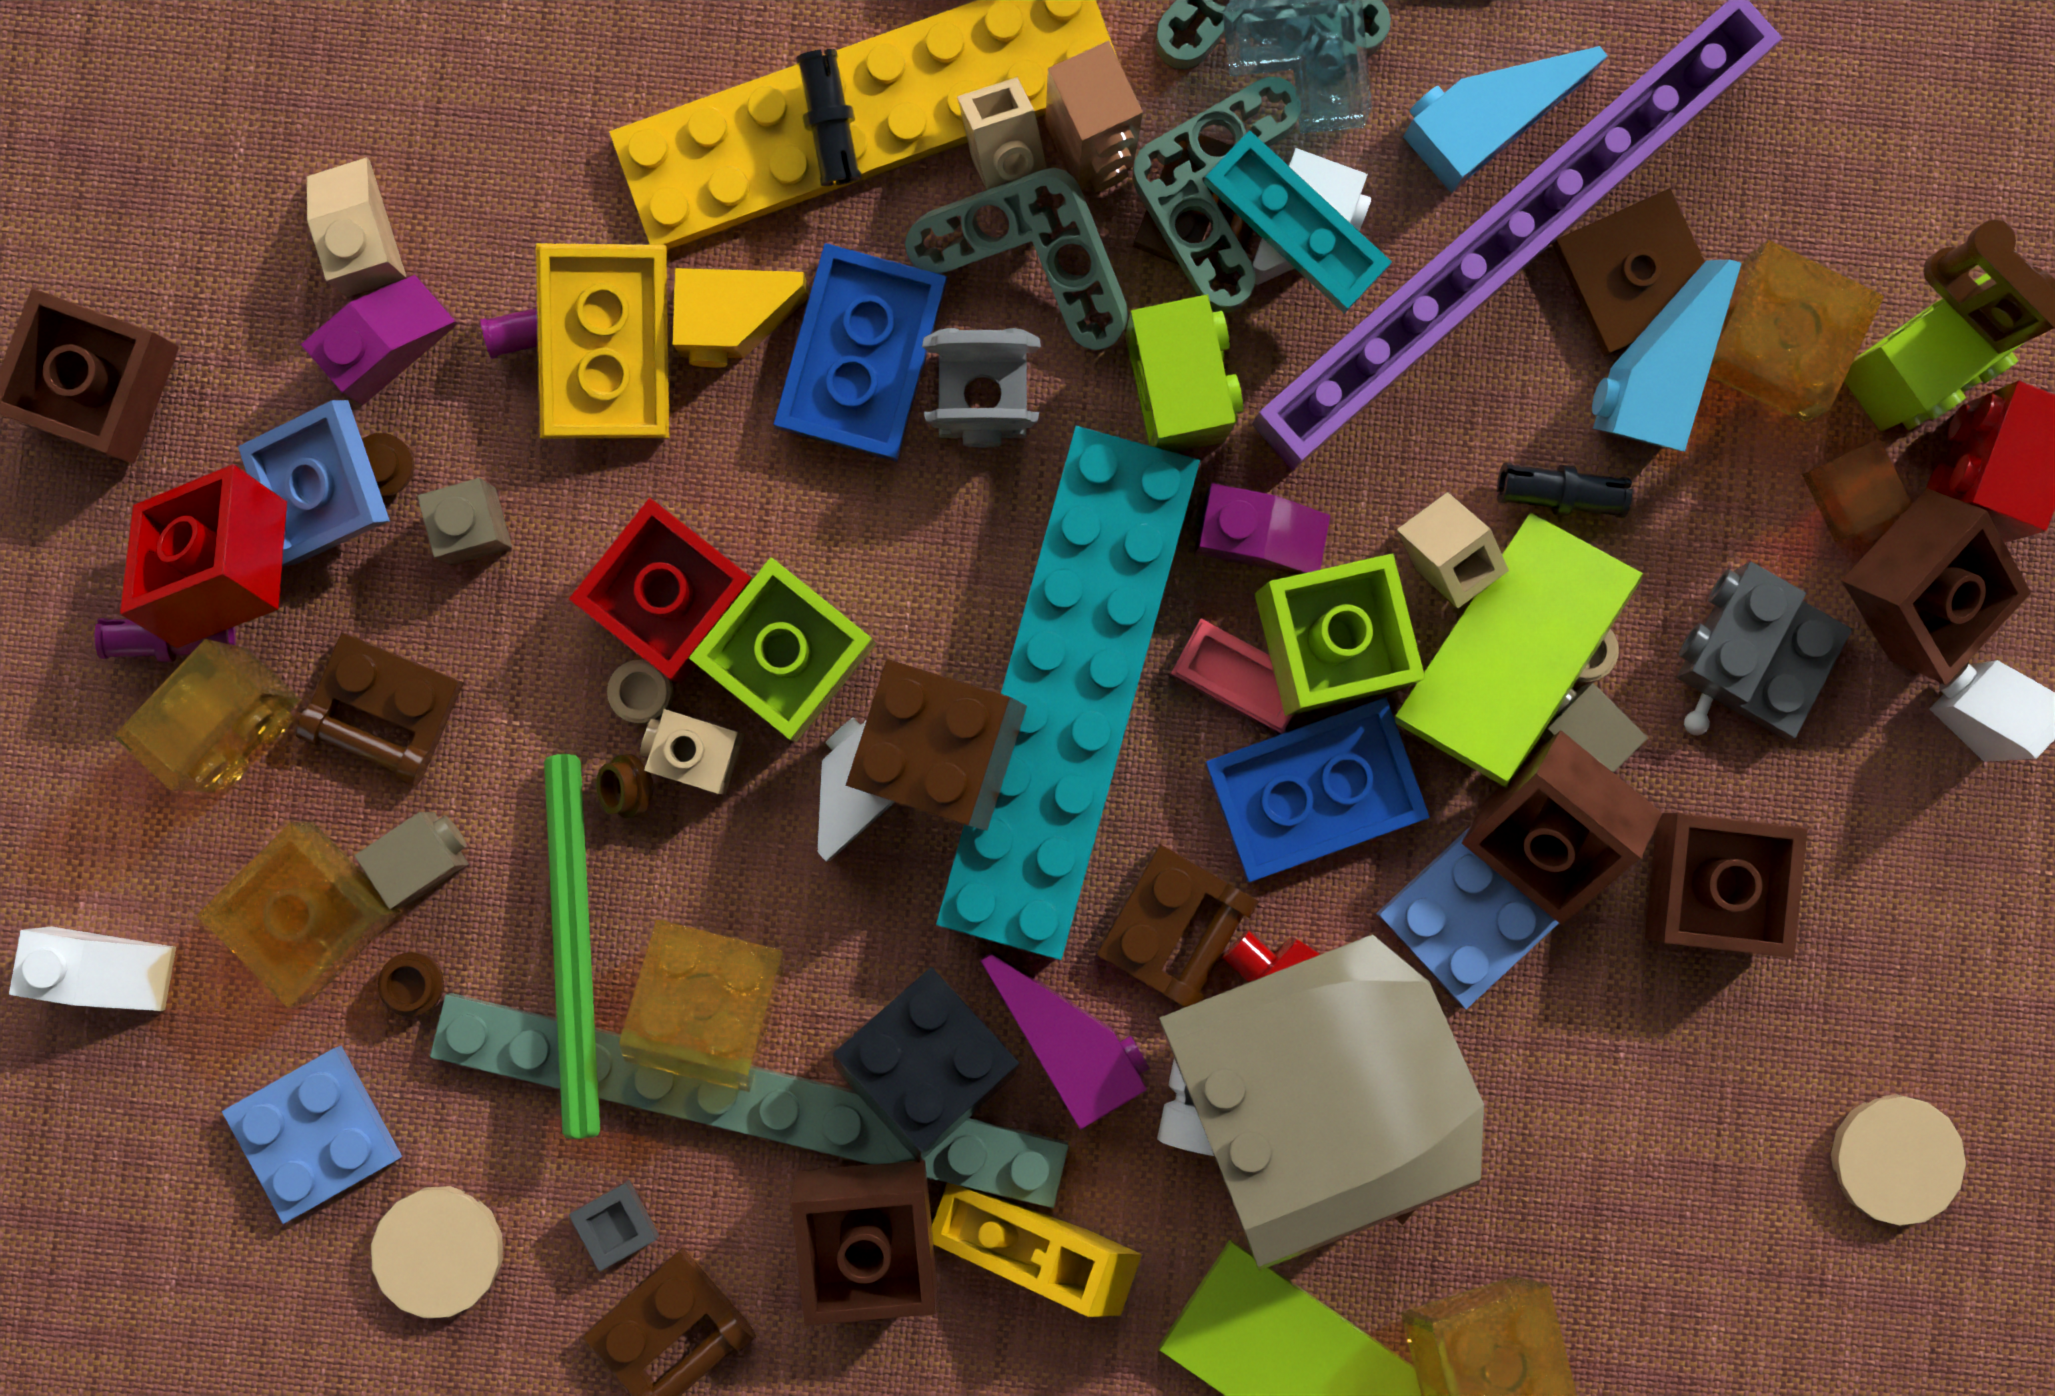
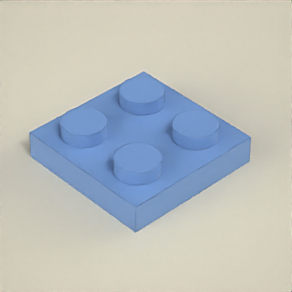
(322, 475)
(1465, 922)
(311, 1134)

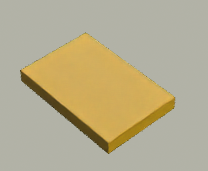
(602, 340)

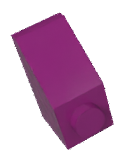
(378, 337)
(1261, 530)

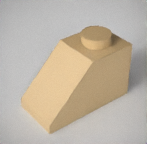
(352, 229)

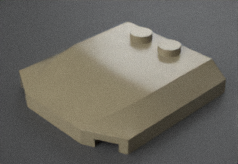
(1330, 1097)

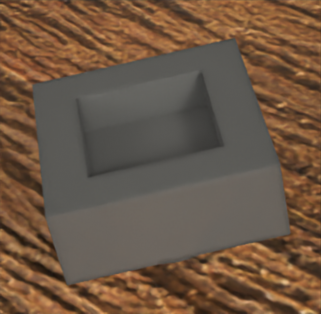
(614, 1225)

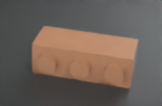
(1093, 117)

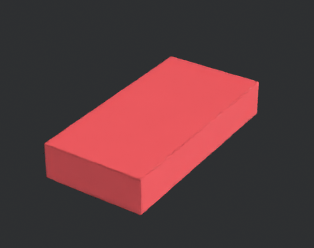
(1232, 675)

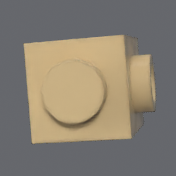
(1002, 132)
(1450, 538)
(691, 751)

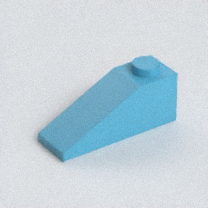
(1489, 111)
(1663, 373)

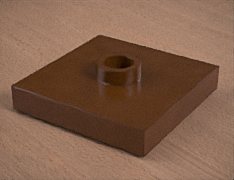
(1629, 267)

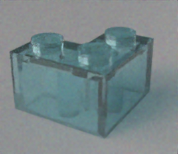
(1316, 40)

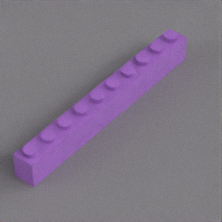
(1515, 231)

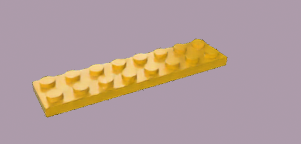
(749, 145)

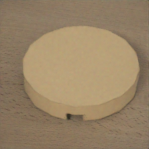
(1898, 1159)
(436, 1252)

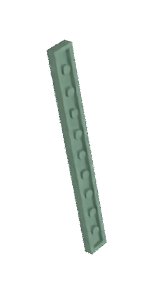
(775, 1109)

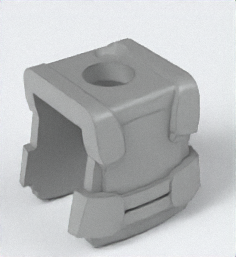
(975, 355)

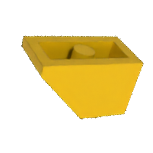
(730, 311)

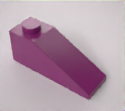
(1074, 1047)

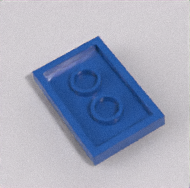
(860, 352)
(1316, 789)

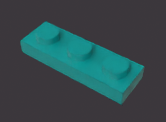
(1297, 221)

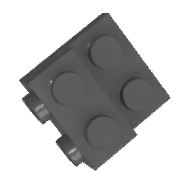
(1762, 649)

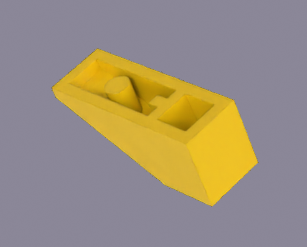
(1036, 1251)

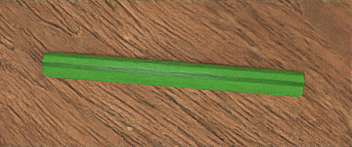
(571, 947)

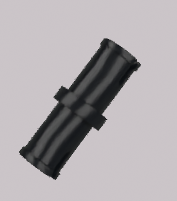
(828, 117)
(1564, 490)

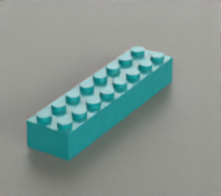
(1078, 676)

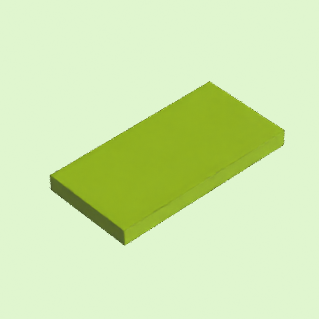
(1518, 650)
(1271, 1338)

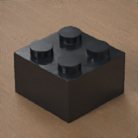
(925, 1064)

